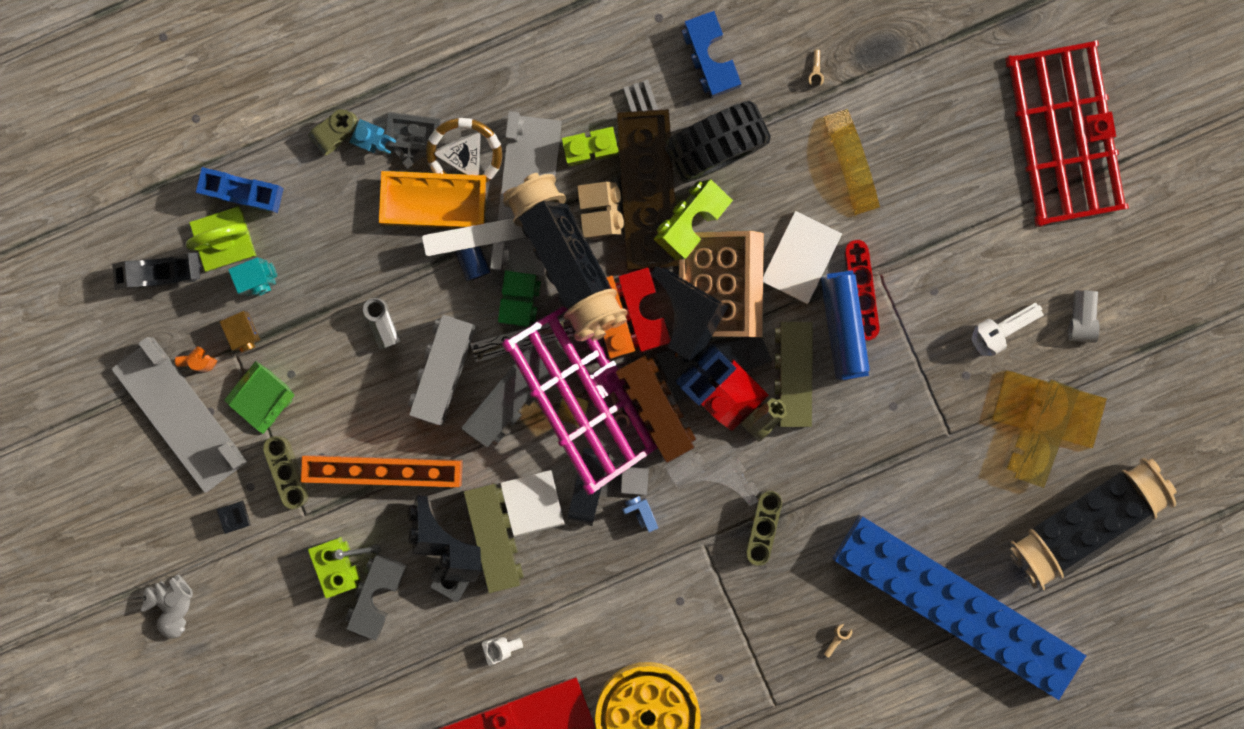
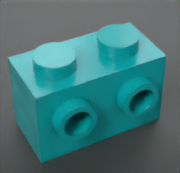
(253, 277)

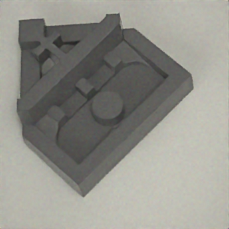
(410, 135)

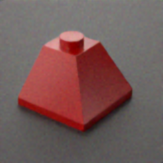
(734, 398)

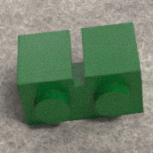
(518, 298)

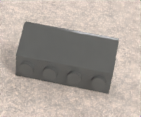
(504, 402)

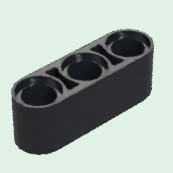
(582, 505)

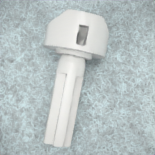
(995, 334)

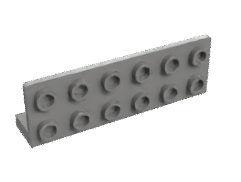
(529, 150)
(179, 414)

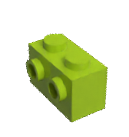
(333, 574)

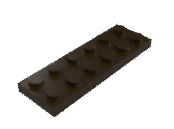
(646, 185)

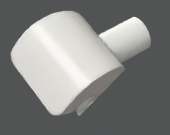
(499, 649)

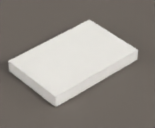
(801, 257)

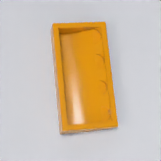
(432, 200)

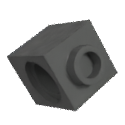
(454, 592)

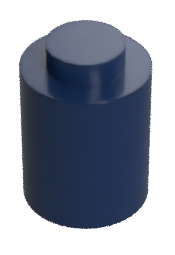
(472, 263)

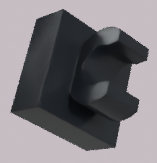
(234, 517)

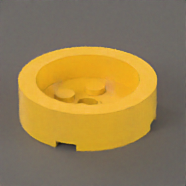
(646, 688)

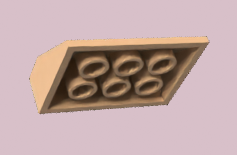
(731, 271)

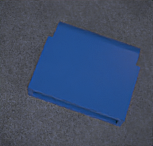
(845, 325)

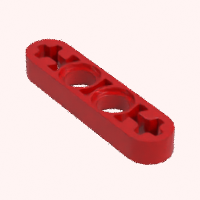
(867, 288)

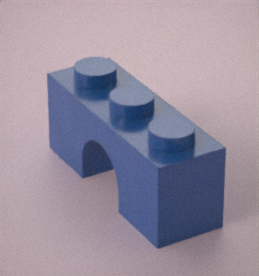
(717, 77)
(239, 190)

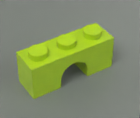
(677, 233)

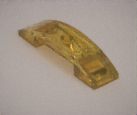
(852, 161)

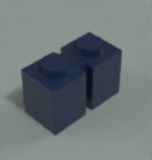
(695, 379)

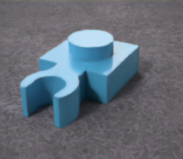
(370, 137)

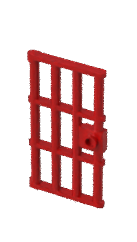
(1086, 129)

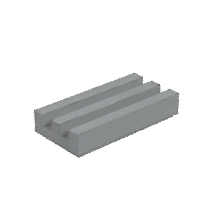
(636, 87)

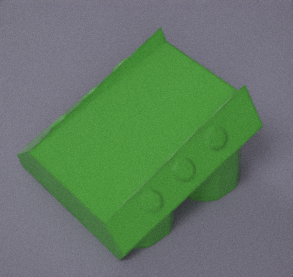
(260, 397)

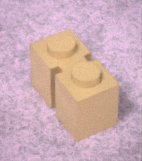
(597, 197)

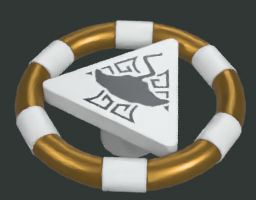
(465, 151)

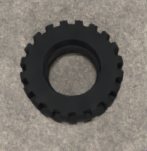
(717, 141)

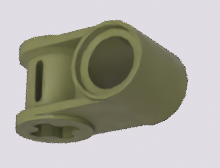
(329, 134)

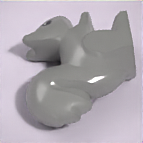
(173, 602)

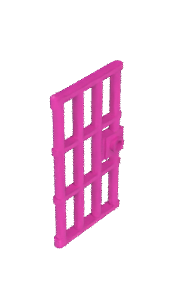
(597, 384)

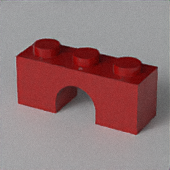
(647, 332)

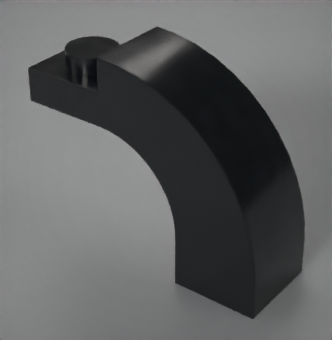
(156, 272)

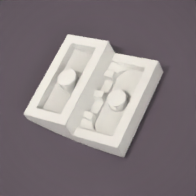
(532, 503)

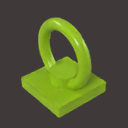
(221, 239)

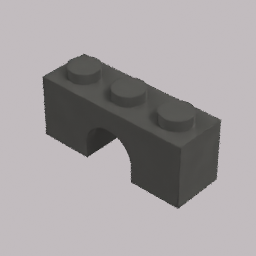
(366, 617)

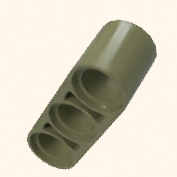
(276, 462)
(763, 540)

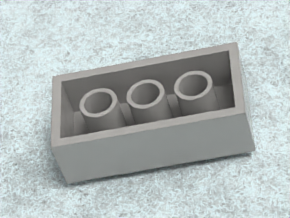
(442, 369)

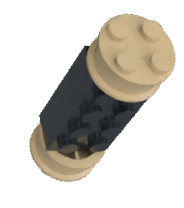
(565, 256)
(1093, 524)

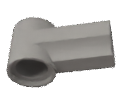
(1083, 324)
(381, 326)

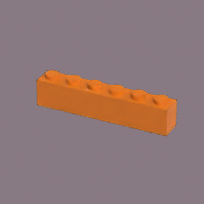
(381, 471)

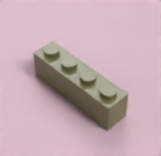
(795, 372)
(492, 537)

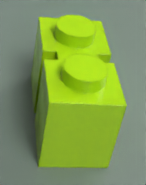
(579, 148)

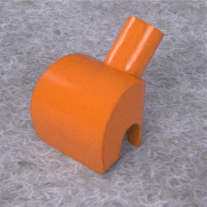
(195, 361)

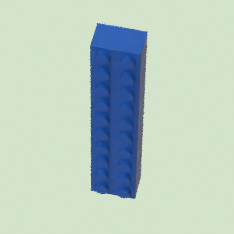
(959, 607)

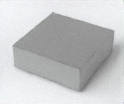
(635, 481)

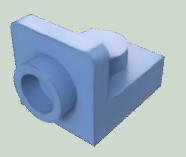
(645, 516)

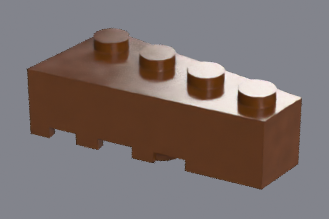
(657, 408)

